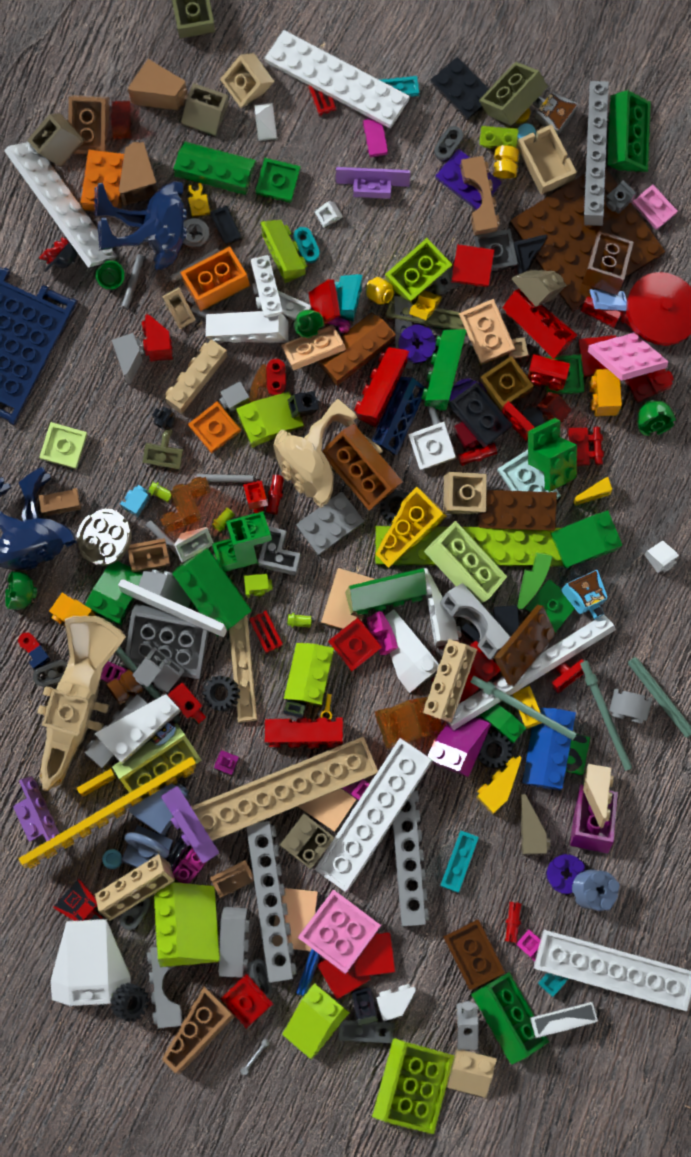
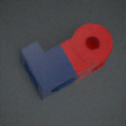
(32, 646)

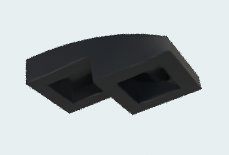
(294, 708)

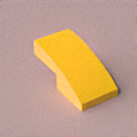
(425, 305)

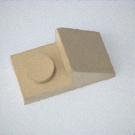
(179, 308)

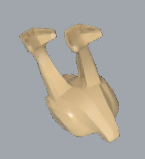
(303, 458)

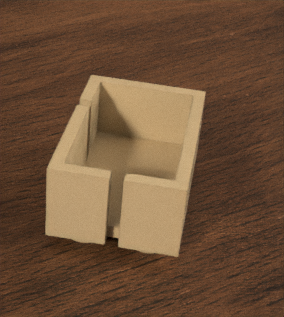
(546, 159)

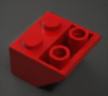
(158, 342)
(548, 372)

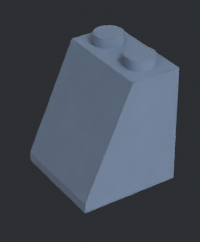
(154, 810)

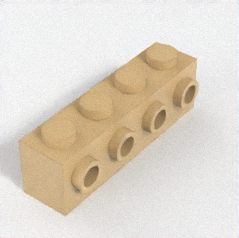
(196, 376)
(450, 680)
(134, 887)

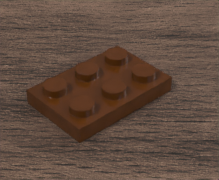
(474, 954)

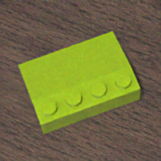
(186, 925)
(413, 1086)

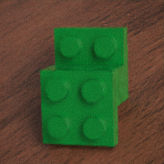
(552, 454)
(244, 534)

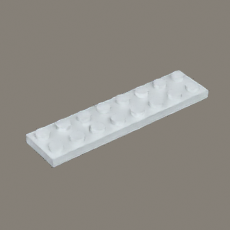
(337, 79)
(59, 203)
(373, 815)
(614, 970)

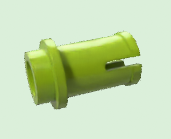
(159, 491)
(220, 523)
(299, 620)

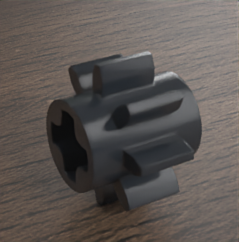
(163, 417)

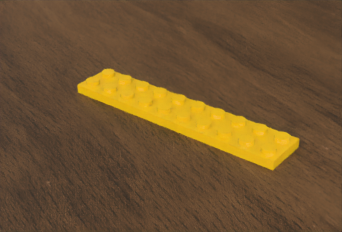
(102, 817)

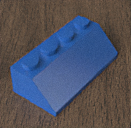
(548, 751)

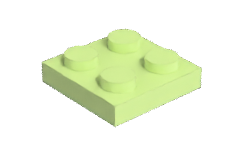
(63, 445)

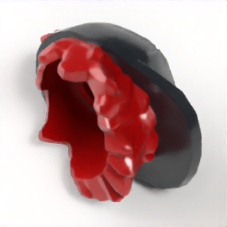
(60, 255)

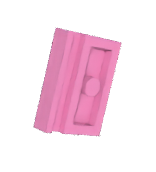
(654, 207)

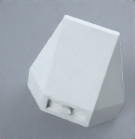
(88, 965)

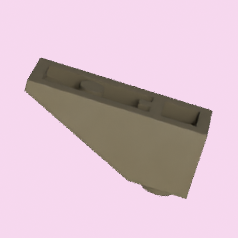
(532, 832)

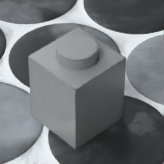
(234, 397)

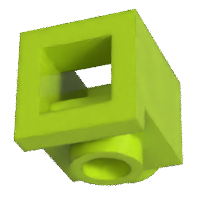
(257, 585)

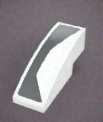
(564, 1019)

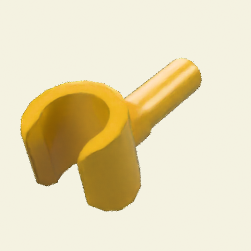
(327, 706)

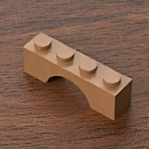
(474, 173)

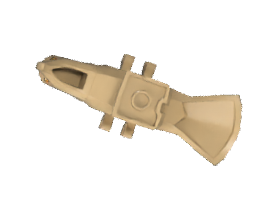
(72, 703)

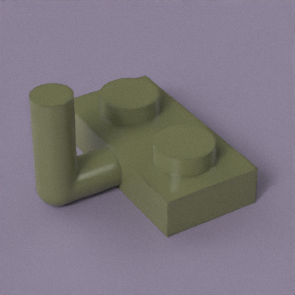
(162, 454)

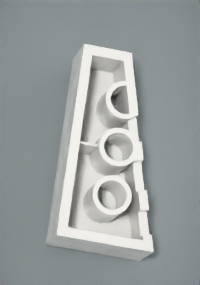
(247, 327)
(136, 729)

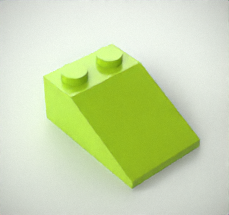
(266, 418)
(314, 1021)

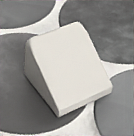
(328, 213)

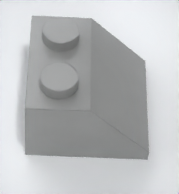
(129, 355)

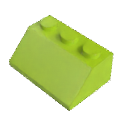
(283, 249)
(417, 270)
(309, 673)

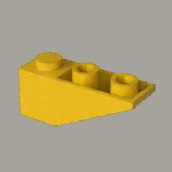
(498, 792)

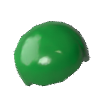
(110, 275)
(308, 323)

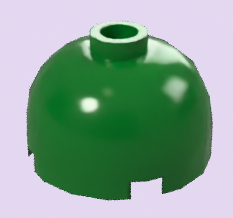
(655, 417)
(19, 591)

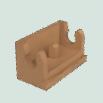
(60, 502)
(148, 555)
(232, 879)

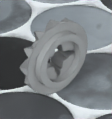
(202, 230)

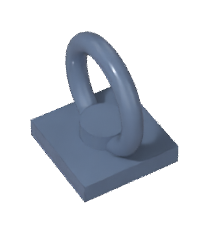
(144, 846)

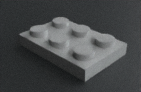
(330, 523)

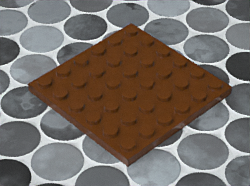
(572, 241)

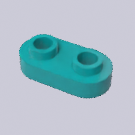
(307, 245)

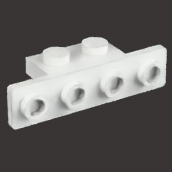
(265, 287)

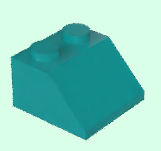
(348, 295)

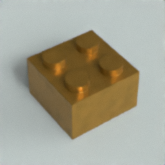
(506, 383)

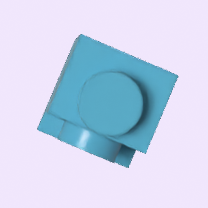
(135, 500)

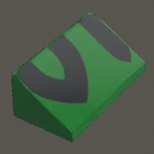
(577, 755)

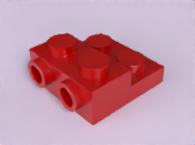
(650, 384)

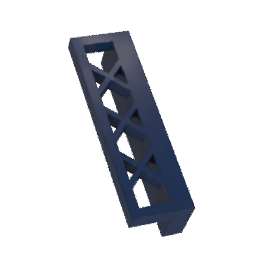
(395, 412)

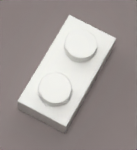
(290, 306)

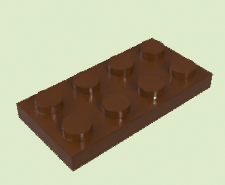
(519, 510)
(525, 645)

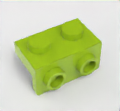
(498, 136)

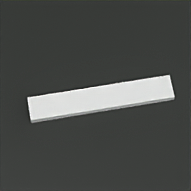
(172, 608)

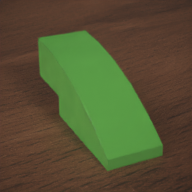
(533, 579)

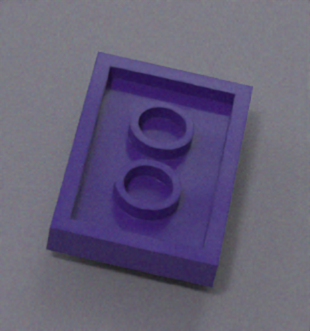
(451, 177)

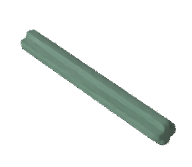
(660, 696)

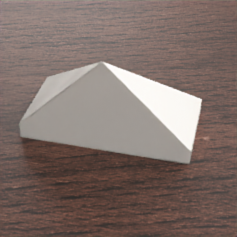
(265, 121)
(192, 543)

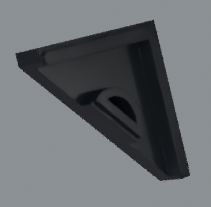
(527, 250)

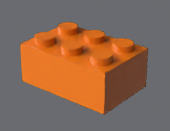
(105, 169)
(215, 278)

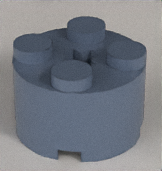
(595, 890)

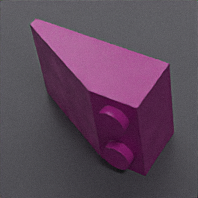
(459, 748)
(585, 828)

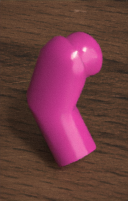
(343, 324)

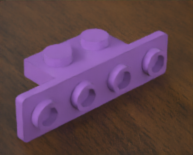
(372, 182)
(34, 813)
(190, 825)

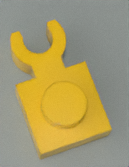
(198, 203)

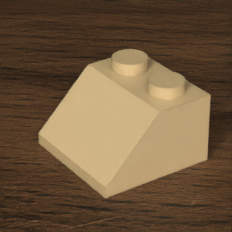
(247, 79)
(464, 493)
(471, 1072)

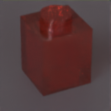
(554, 407)

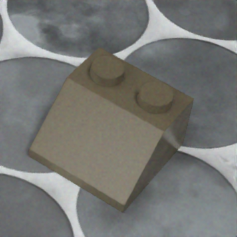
(540, 285)

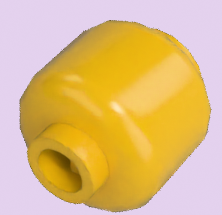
(379, 290)

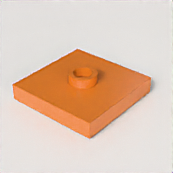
(214, 427)

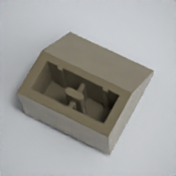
(204, 109)
(55, 139)
(307, 841)

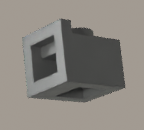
(627, 194)

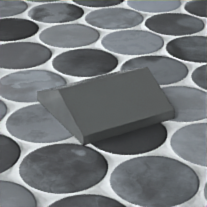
(503, 247)

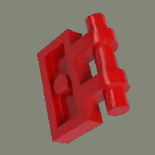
(581, 438)

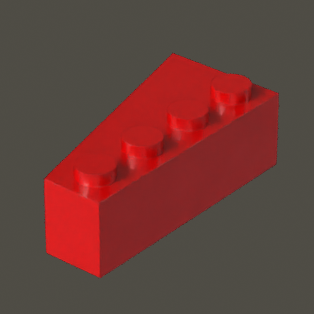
(540, 324)
(304, 732)

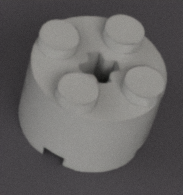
(630, 705)

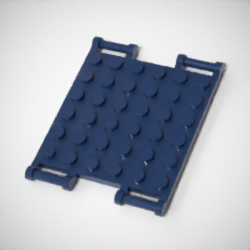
(26, 339)

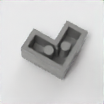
(275, 557)
(164, 585)
(158, 669)

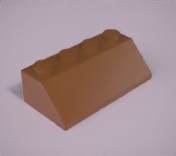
(362, 344)
(361, 466)

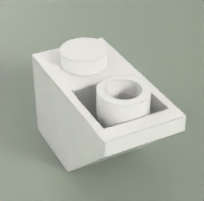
(662, 557)
(394, 1004)

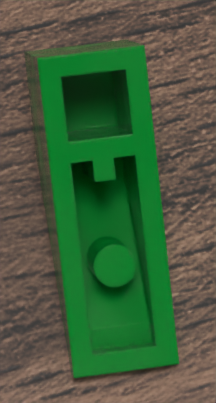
(503, 722)

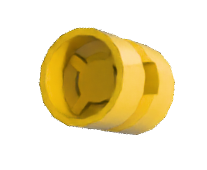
(505, 164)

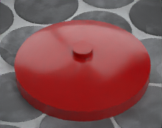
(660, 308)

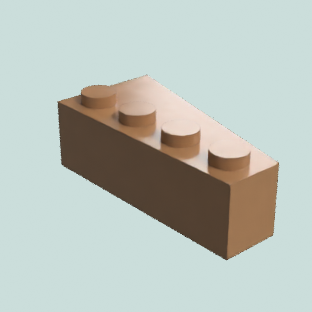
(200, 1027)

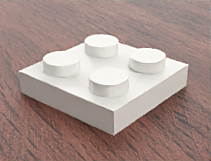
(432, 446)

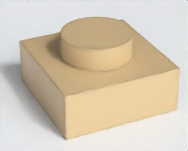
(521, 348)

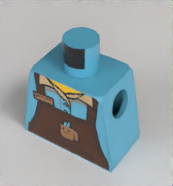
(586, 594)

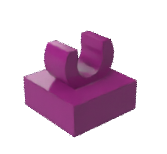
(226, 762)

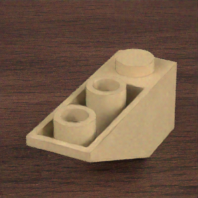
(596, 789)

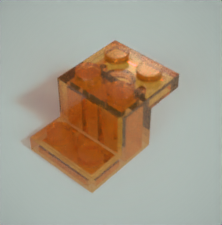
(184, 501)
(407, 722)

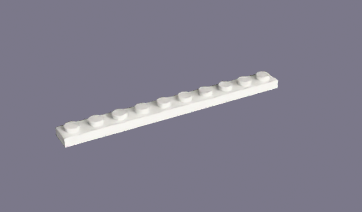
(543, 663)

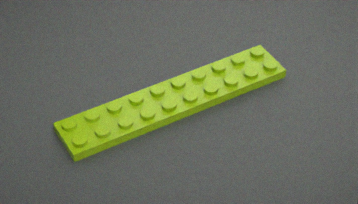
(502, 546)

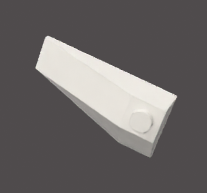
(442, 622)
(411, 659)

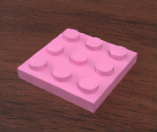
(627, 356)
(339, 931)

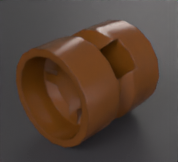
(124, 687)

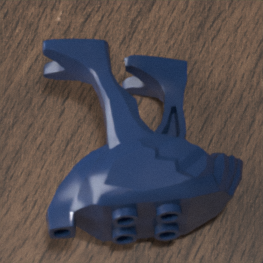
(159, 224)
(33, 539)

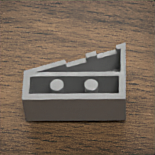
(233, 942)

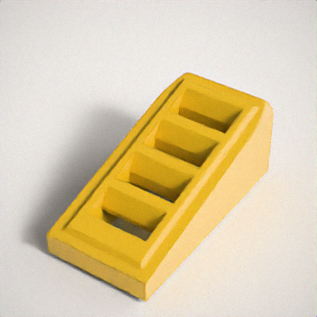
(599, 490)

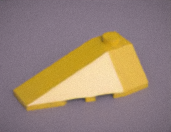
(412, 523)

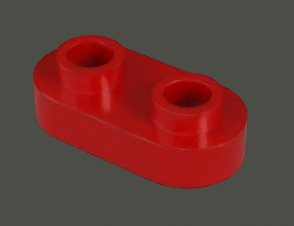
(276, 376)

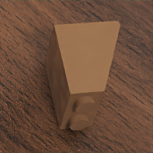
(157, 88)
(137, 177)

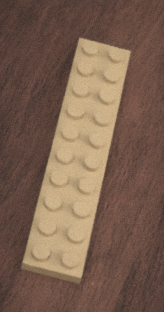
(286, 789)

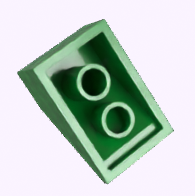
(586, 539)
(106, 597)

